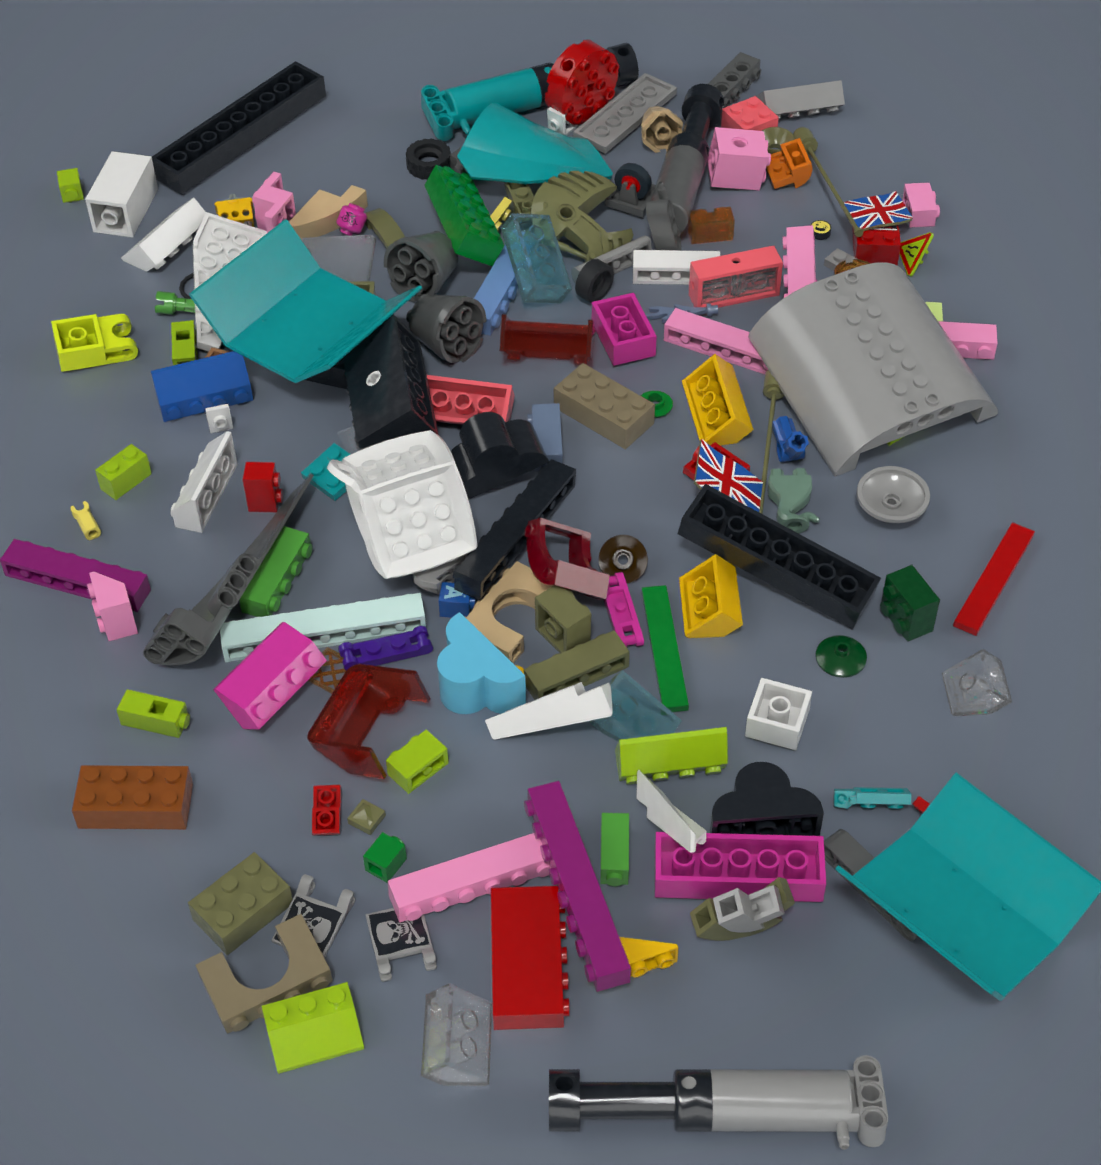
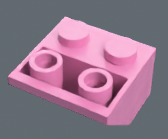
(112, 606)

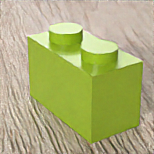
(123, 471)
(417, 761)

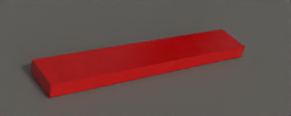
(993, 579)

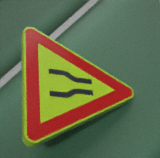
(914, 250)

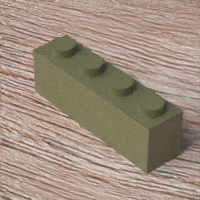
(583, 664)

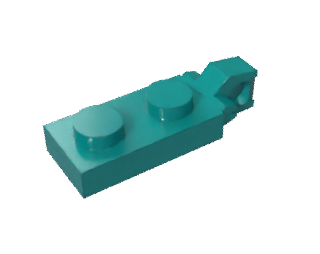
(870, 796)

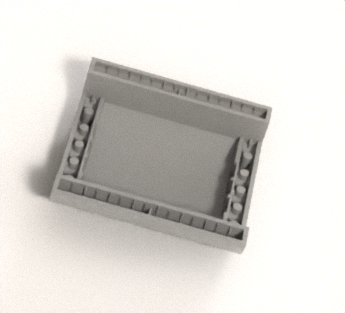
(865, 362)

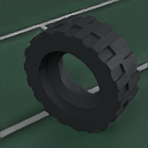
(426, 148)

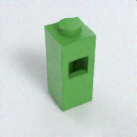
(615, 849)

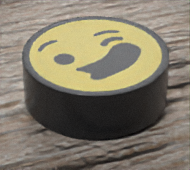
(822, 229)

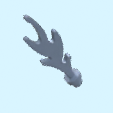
(665, 312)

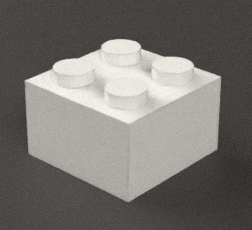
(778, 713)

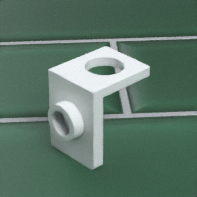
(558, 123)
(219, 418)

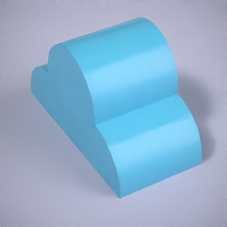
(476, 672)

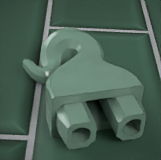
(791, 495)

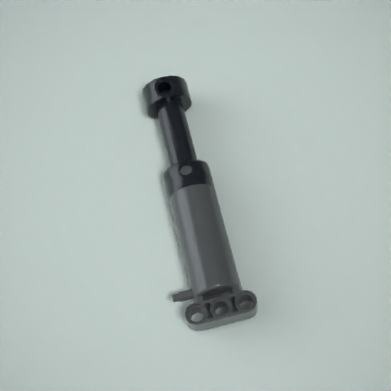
(683, 167)

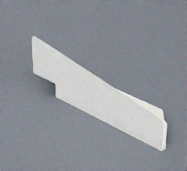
(553, 710)
(667, 816)

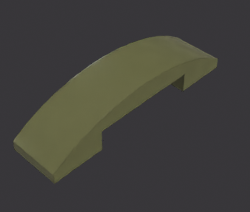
(383, 226)

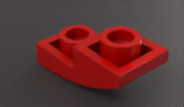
(326, 810)

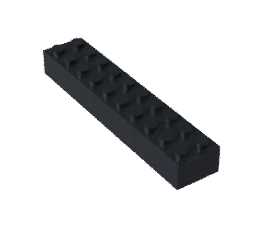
(238, 127)

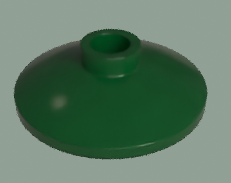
(839, 663)

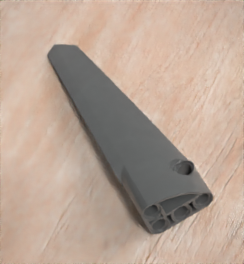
(189, 633)

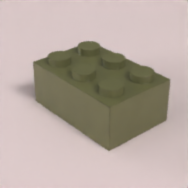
(240, 903)

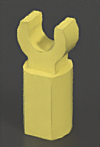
(86, 522)

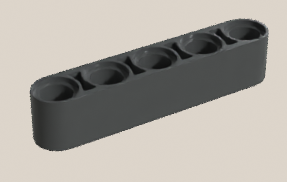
(846, 852)

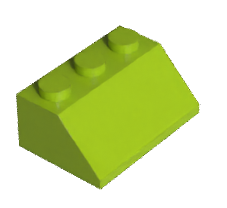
(312, 1027)

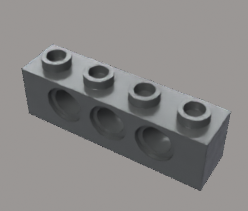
(737, 77)

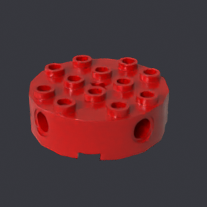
(582, 81)

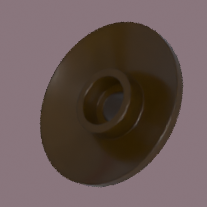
(623, 546)

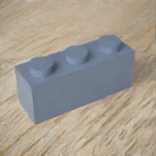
(547, 425)

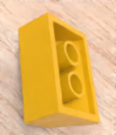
(710, 599)

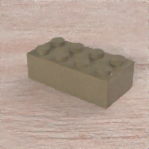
(604, 405)

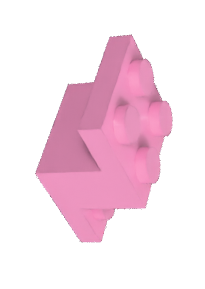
(273, 203)

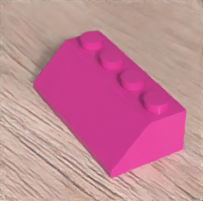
(269, 676)

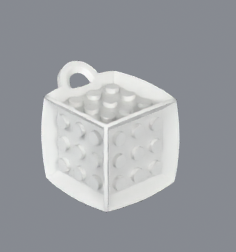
(408, 503)

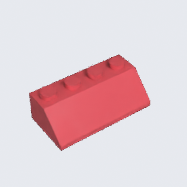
(460, 399)

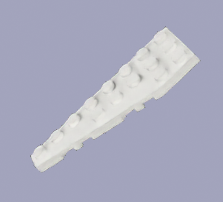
(215, 246)

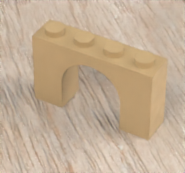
(515, 587)

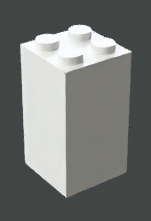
(122, 194)

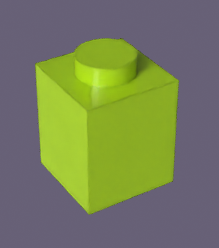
(70, 185)

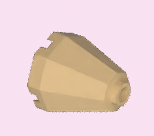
(659, 128)

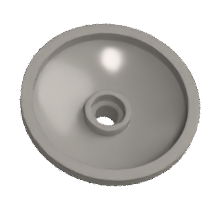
(893, 494)

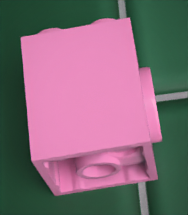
(738, 158)

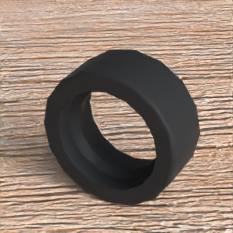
(594, 280)

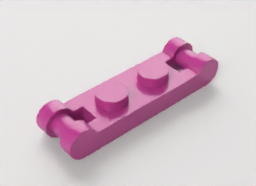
(622, 611)

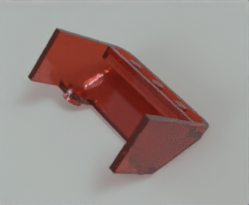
(547, 340)
(354, 709)

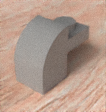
(746, 912)

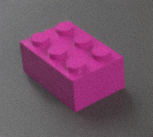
(623, 329)

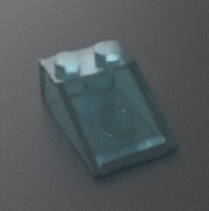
(635, 712)

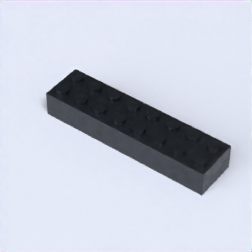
(778, 556)

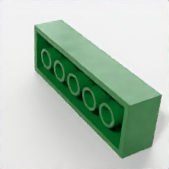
(464, 215)

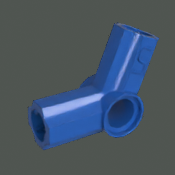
(790, 443)

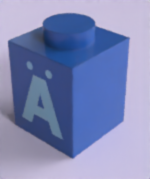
(453, 601)

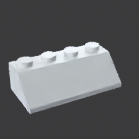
(166, 237)
(205, 484)

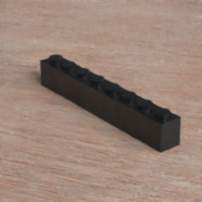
(507, 535)

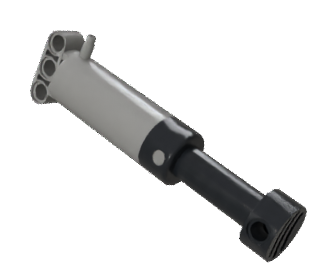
(734, 1101)

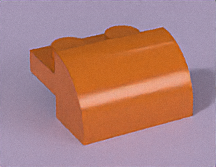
(790, 165)

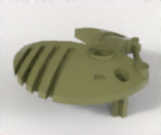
(574, 197)

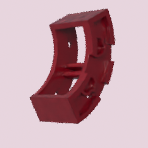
(576, 574)

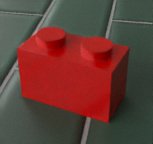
(262, 487)

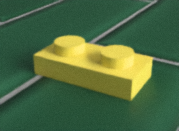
(501, 212)

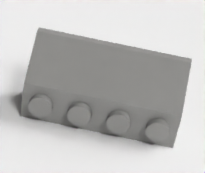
(804, 98)

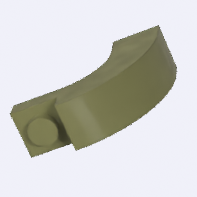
(707, 925)

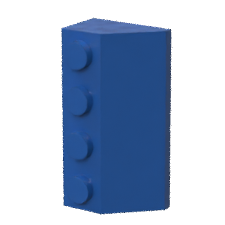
(201, 384)

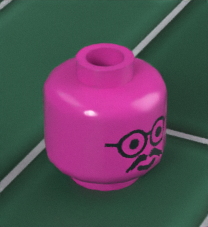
(351, 219)

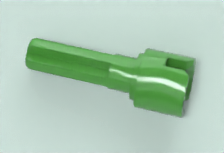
(173, 303)

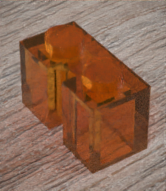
(711, 226)

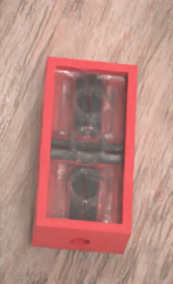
(736, 277)

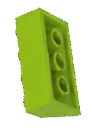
(672, 754)

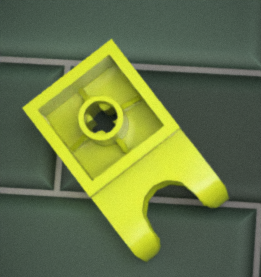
(93, 341)

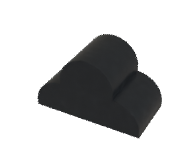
(495, 452)
(766, 805)

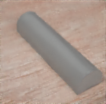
(620, 257)

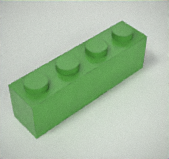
(276, 573)

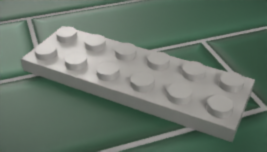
(625, 112)

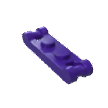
(387, 648)

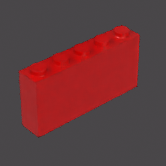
(528, 958)

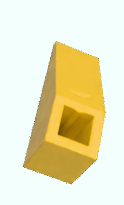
(648, 955)

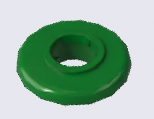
(665, 402)

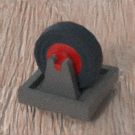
(632, 190)

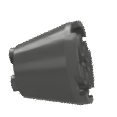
(420, 261)
(448, 325)

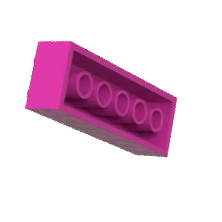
(741, 863)

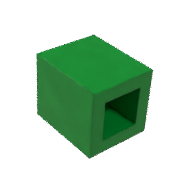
(385, 857)

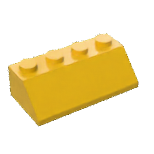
(717, 403)

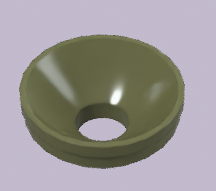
(777, 136)

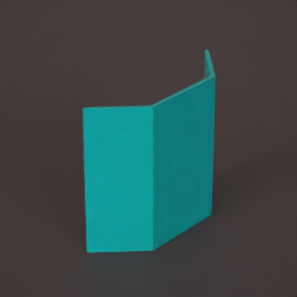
(287, 309)
(979, 887)

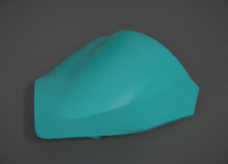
(519, 151)

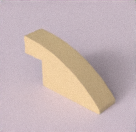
(322, 210)

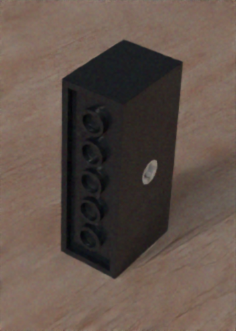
(388, 385)

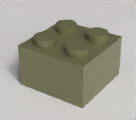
(562, 619)

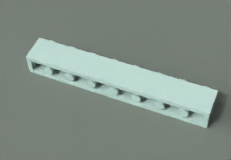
(329, 624)

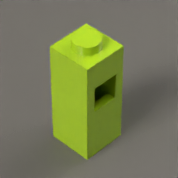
(183, 342)
(153, 713)

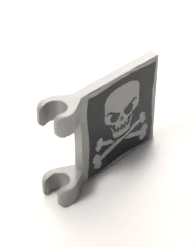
(321, 918)
(398, 939)

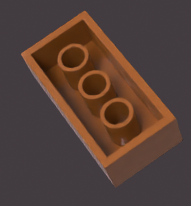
(132, 797)

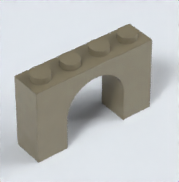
(241, 1005)

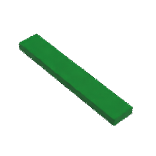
(664, 648)

